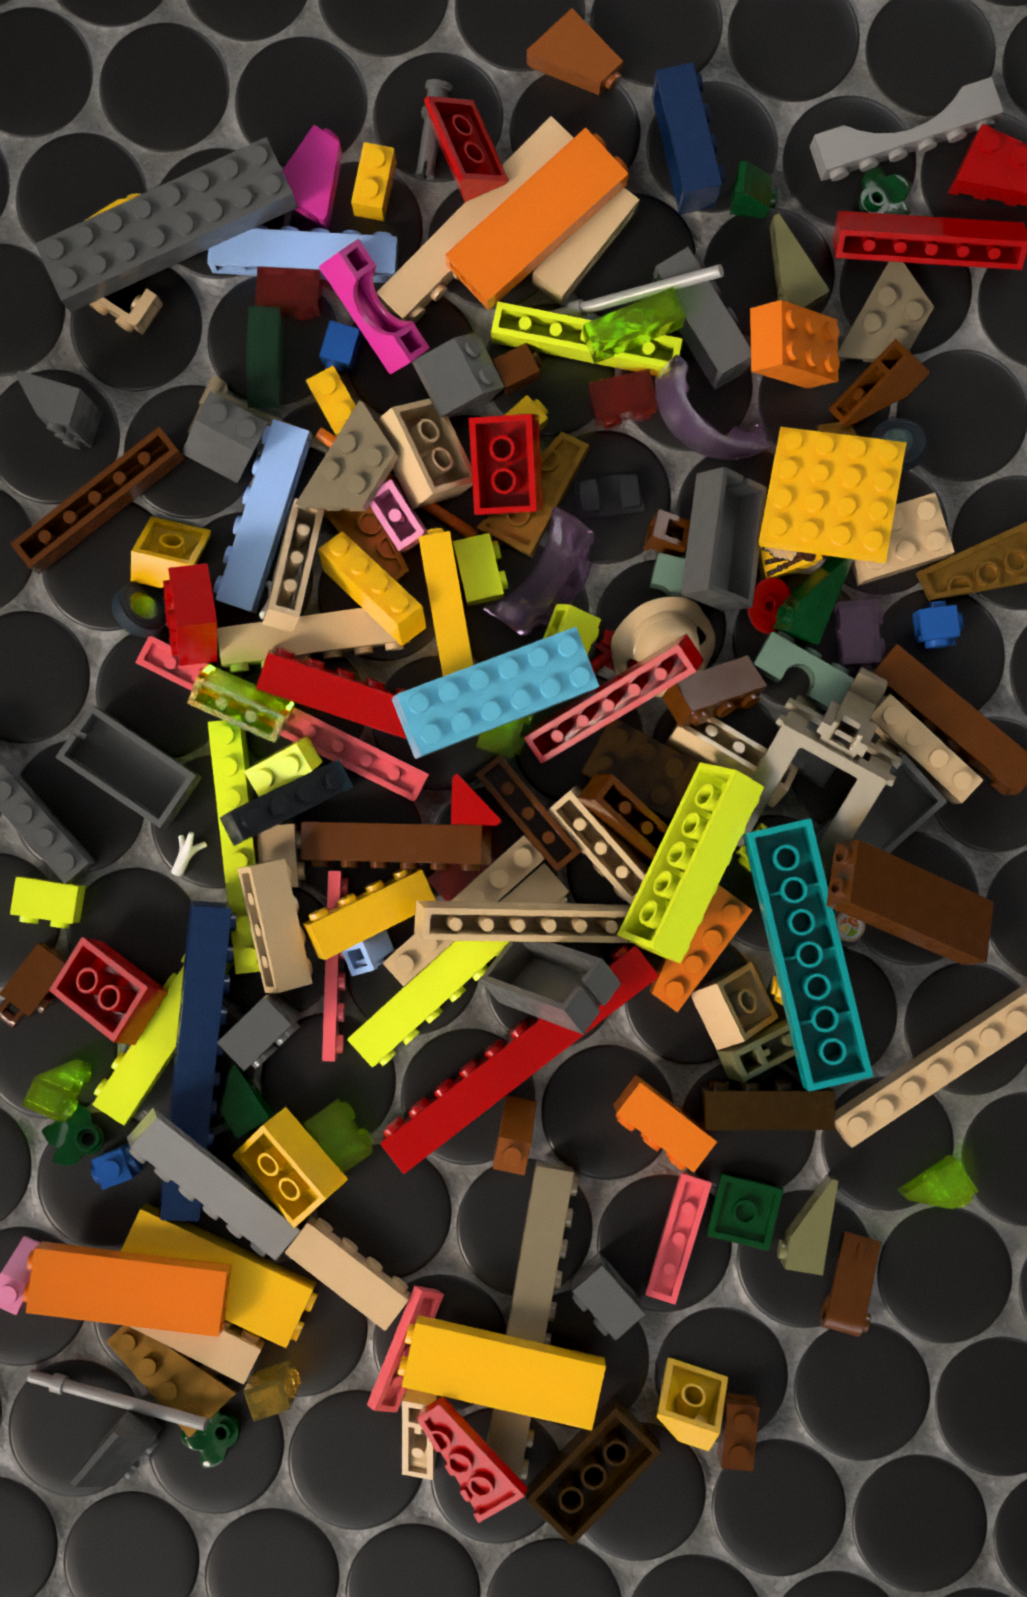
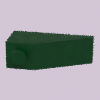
(811, 604)

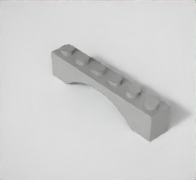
(848, 149)

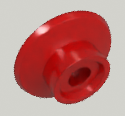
(768, 598)

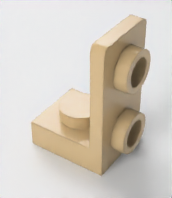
(142, 311)

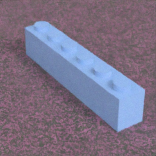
(299, 250)
(263, 516)

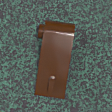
(852, 1285)

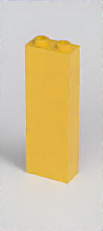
(445, 600)
(261, 1293)
(502, 1372)

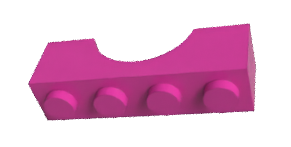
(391, 338)

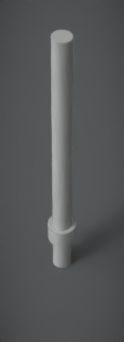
(581, 308)
(60, 1384)

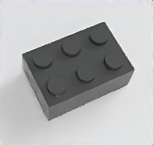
(254, 1036)

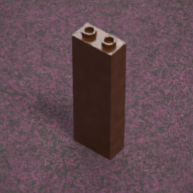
(909, 902)

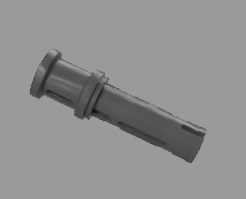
(429, 142)

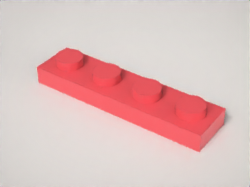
(678, 1237)
(388, 1388)

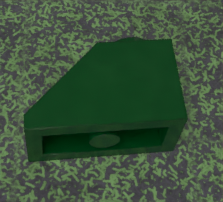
(752, 192)
(242, 1104)

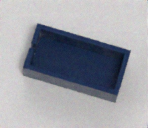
(687, 138)

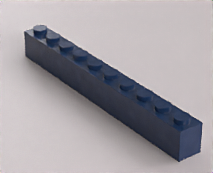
(197, 1038)

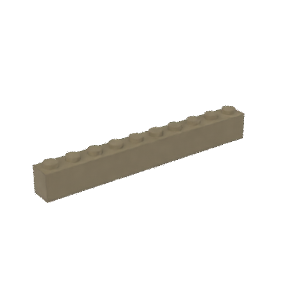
(533, 1293)

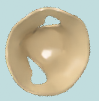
(657, 625)

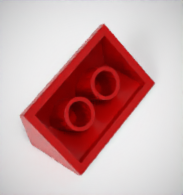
(465, 145)
(469, 808)

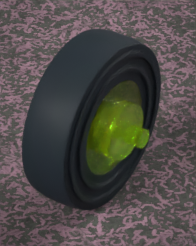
(139, 609)

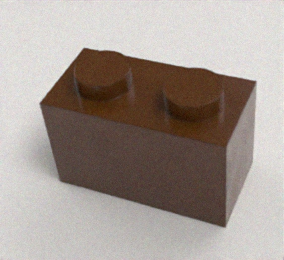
(738, 1432)

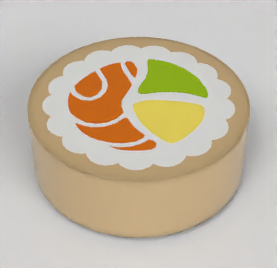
(849, 927)

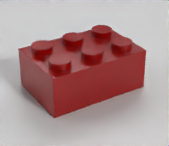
(506, 464)
(191, 614)
(108, 991)

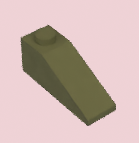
(794, 272)
(758, 1052)
(808, 1234)

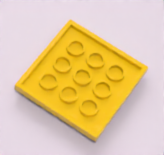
(832, 494)

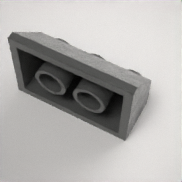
(62, 409)

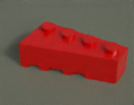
(993, 168)

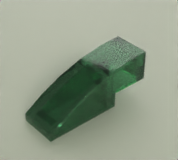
(264, 357)

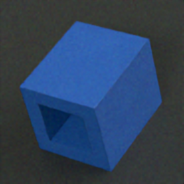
(340, 347)

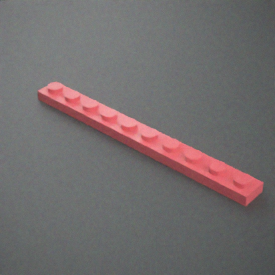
(325, 738)

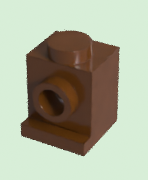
(667, 534)

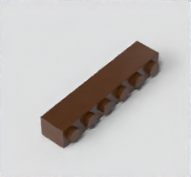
(97, 501)
(954, 721)
(396, 843)

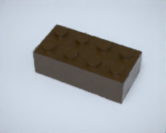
(644, 766)
(764, 1106)
(593, 1471)

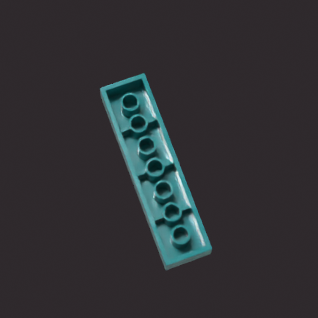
(807, 955)

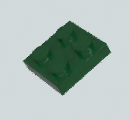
(744, 1211)

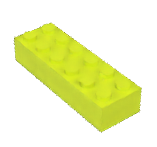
(691, 861)

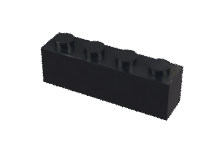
(286, 802)

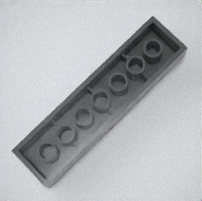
(166, 225)

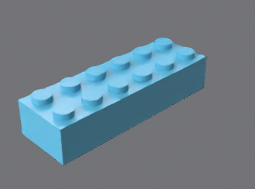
(495, 692)

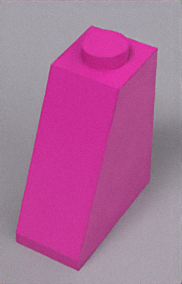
(315, 174)

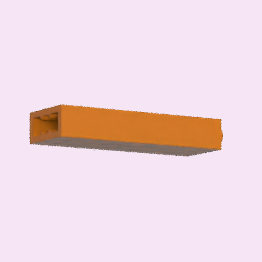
(537, 218)
(127, 1288)

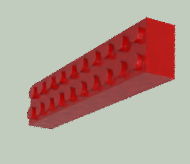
(501, 1070)

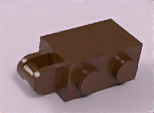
(31, 984)

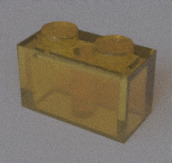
(272, 1390)

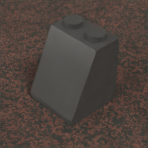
(223, 437)

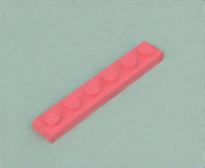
(334, 979)

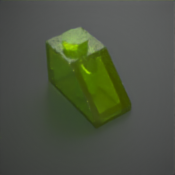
(941, 1185)

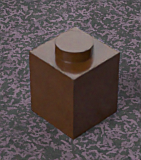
(518, 368)

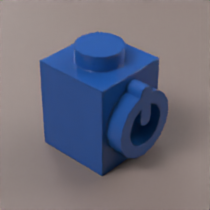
(937, 625)
(115, 1166)

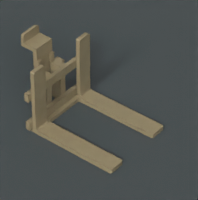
(871, 775)

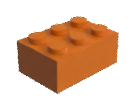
(794, 344)
(663, 1125)

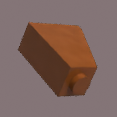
(576, 55)
(515, 1135)

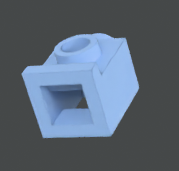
(368, 954)

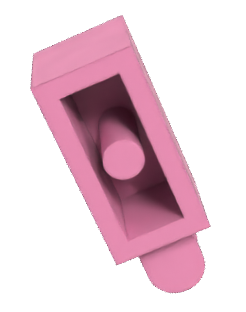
(397, 516)

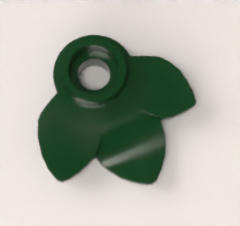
(885, 191)
(69, 1137)
(211, 1442)

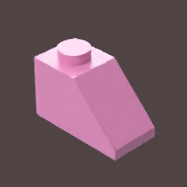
(15, 1276)

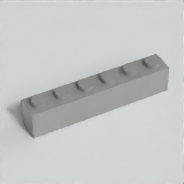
(212, 1184)

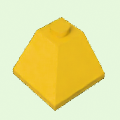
(165, 546)
(692, 1403)

